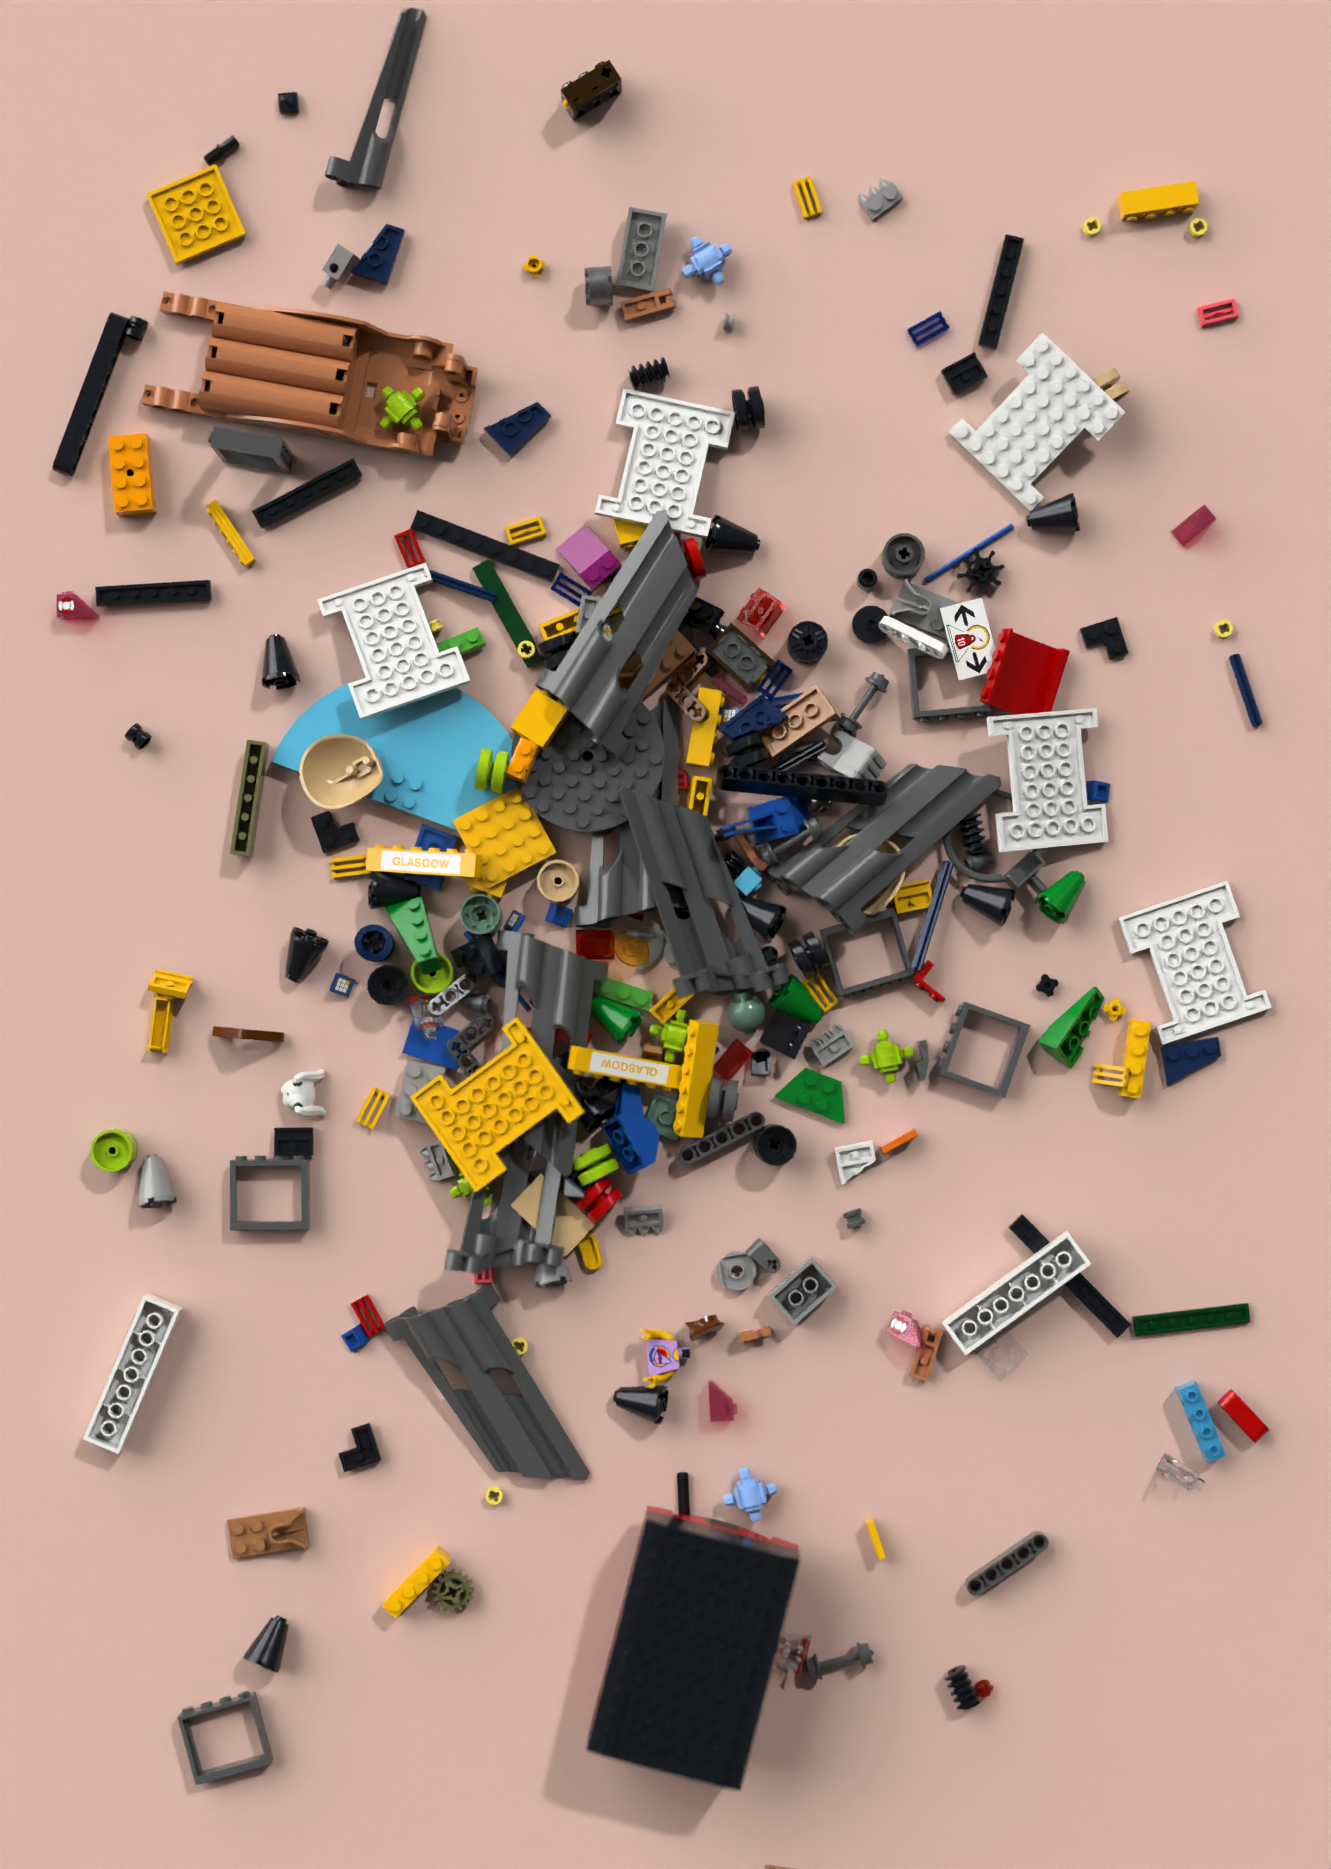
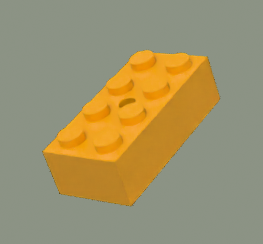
(132, 493)

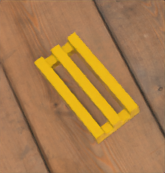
(802, 182)
(522, 532)
(344, 859)
(830, 1005)
(1098, 1073)
(380, 1093)
(875, 1538)

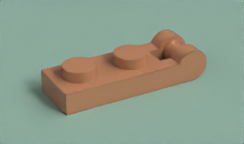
(647, 304)
(750, 850)
(925, 1358)

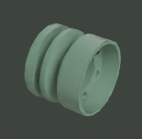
(478, 905)

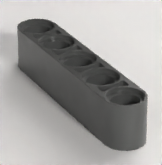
(731, 1137)
(1016, 1562)

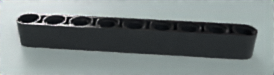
(91, 394)
(801, 785)

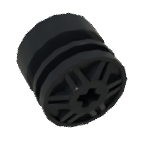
(813, 652)
(382, 995)
(785, 1147)

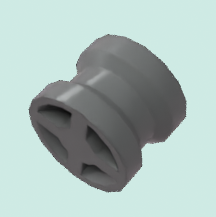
(854, 1218)

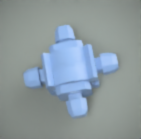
(707, 261)
(750, 1494)

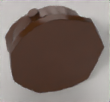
(704, 1327)

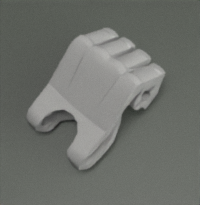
(854, 760)

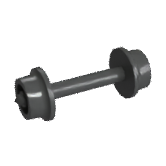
(877, 682)
(770, 854)
(863, 1654)

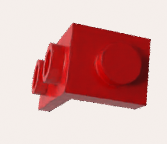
(921, 984)

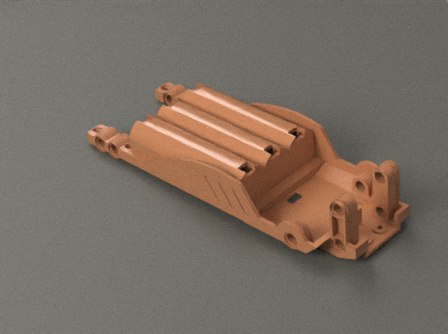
(282, 369)

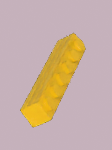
(231, 533)

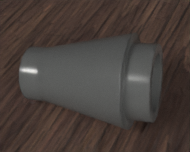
(978, 861)
(478, 1003)

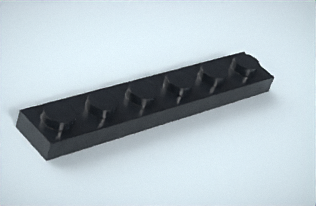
(1000, 292)
(307, 493)
(153, 593)

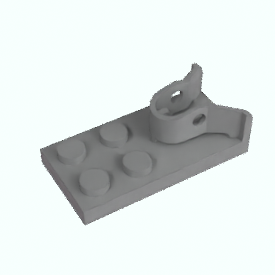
(641, 248)
(921, 609)

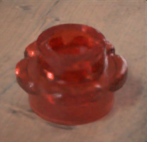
(983, 1688)

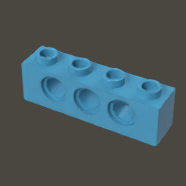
(1200, 1421)

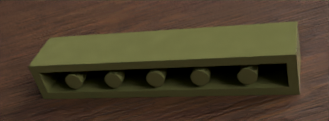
(249, 798)

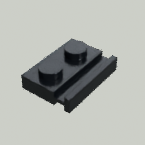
(964, 374)
(703, 615)
(294, 1141)

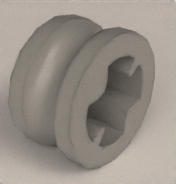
(728, 322)

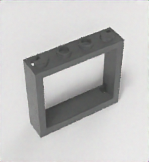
(251, 449)
(941, 714)
(884, 981)
(955, 1030)
(271, 1225)
(231, 1768)

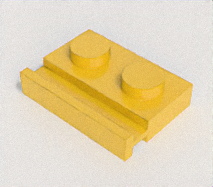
(913, 896)
(170, 984)

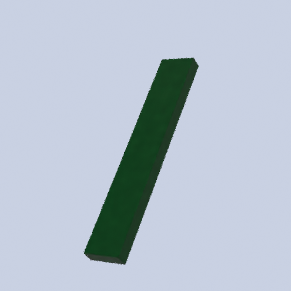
(506, 610)
(1191, 1319)

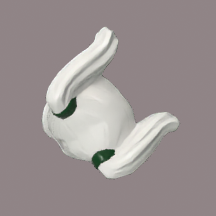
(300, 1093)

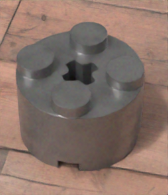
(598, 286)

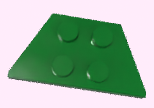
(816, 1094)

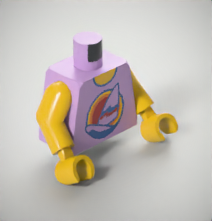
(662, 1355)

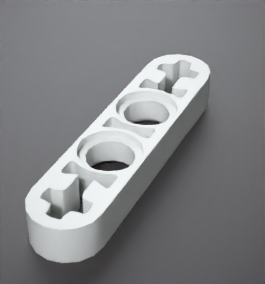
(913, 637)

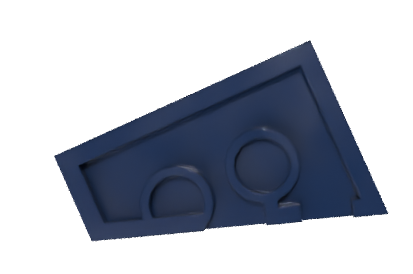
(381, 256)
(518, 428)
(752, 719)
(1188, 1056)

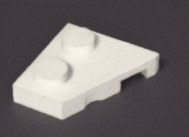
(853, 1158)

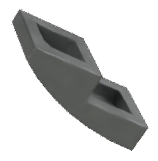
(922, 1065)

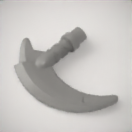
(657, 939)

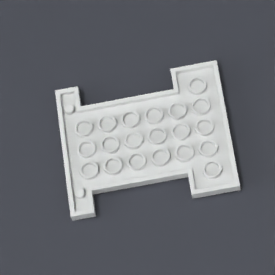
(1038, 420)
(665, 460)
(394, 643)
(1047, 781)
(1193, 960)

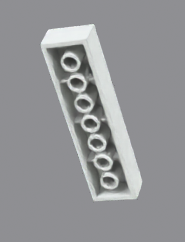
(1016, 1292)
(133, 1373)

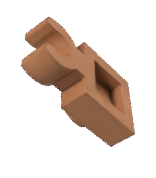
(749, 1336)

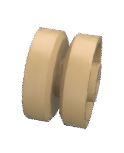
(1107, 381)
(563, 891)

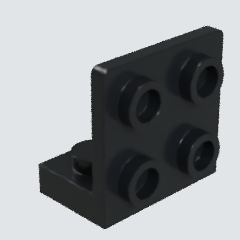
(785, 1033)

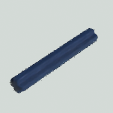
(463, 586)
(1245, 690)

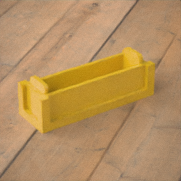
(668, 1006)
(161, 1023)

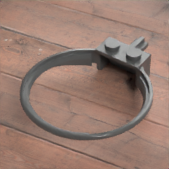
(1022, 872)

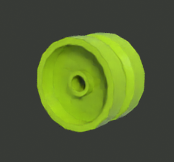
(491, 770)
(434, 984)
(125, 1148)
(595, 1166)

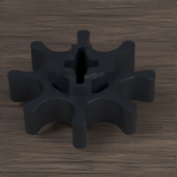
(981, 580)

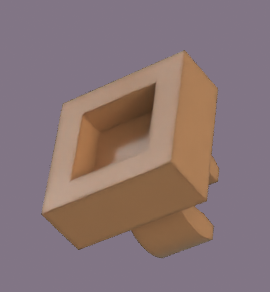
(652, 1052)

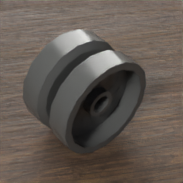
(892, 560)
(726, 1100)

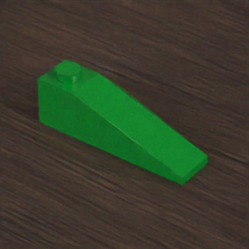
(1067, 1033)

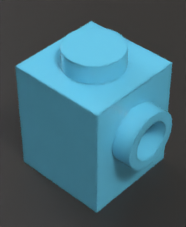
(748, 881)

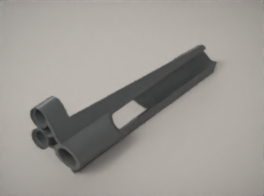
(371, 152)

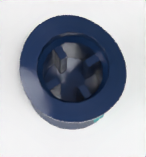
(374, 943)

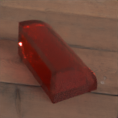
(595, 944)
(732, 1060)

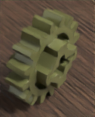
(460, 1586)

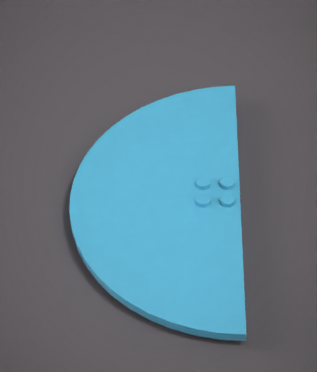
(424, 749)

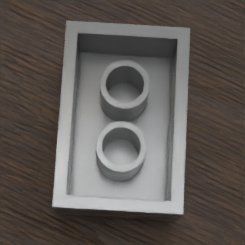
(415, 1077)
(802, 1290)

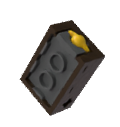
(591, 89)
(739, 657)

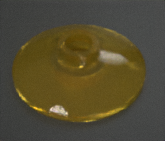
(637, 946)

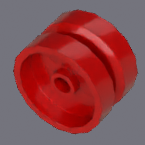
(694, 559)
(596, 1196)

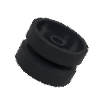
(749, 408)
(555, 650)
(745, 752)
(808, 956)

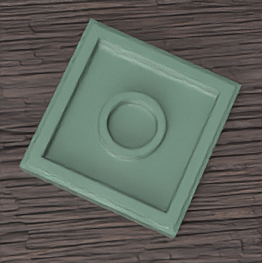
(662, 1115)

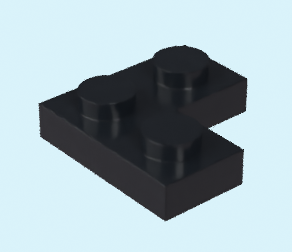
(1107, 632)
(331, 837)
(365, 1450)

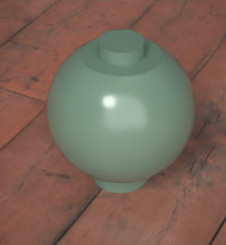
(745, 1012)

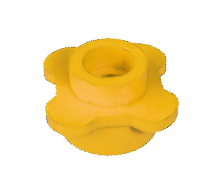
(531, 261)
(1119, 1009)

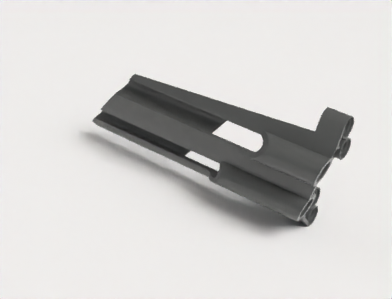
(654, 598)
(561, 998)
(505, 1235)
(509, 1429)

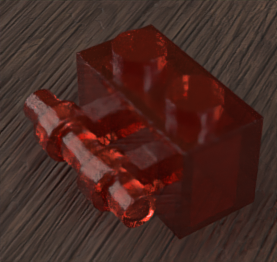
(761, 612)

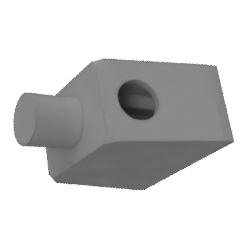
(341, 259)

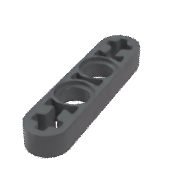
(456, 990)

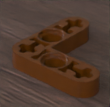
(683, 690)
(248, 1034)

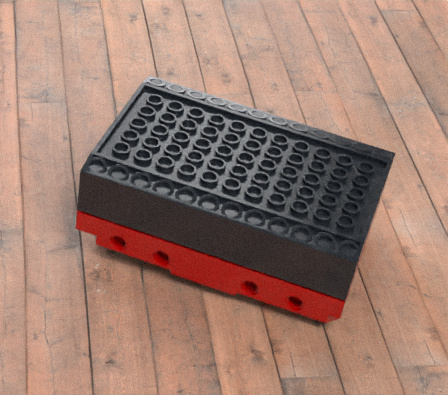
(693, 1647)

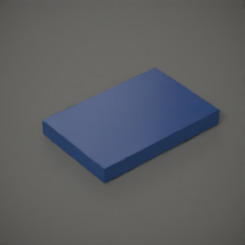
(432, 838)
(432, 1050)

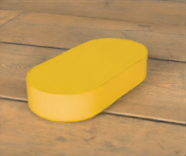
(590, 1252)

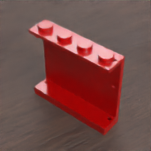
(1023, 675)

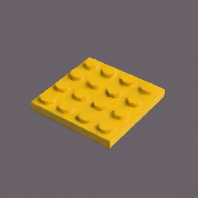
(196, 214)
(505, 835)

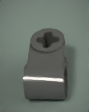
(761, 1254)

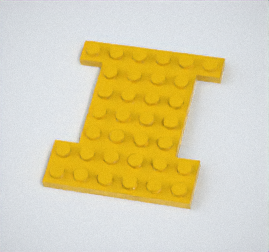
(495, 1105)

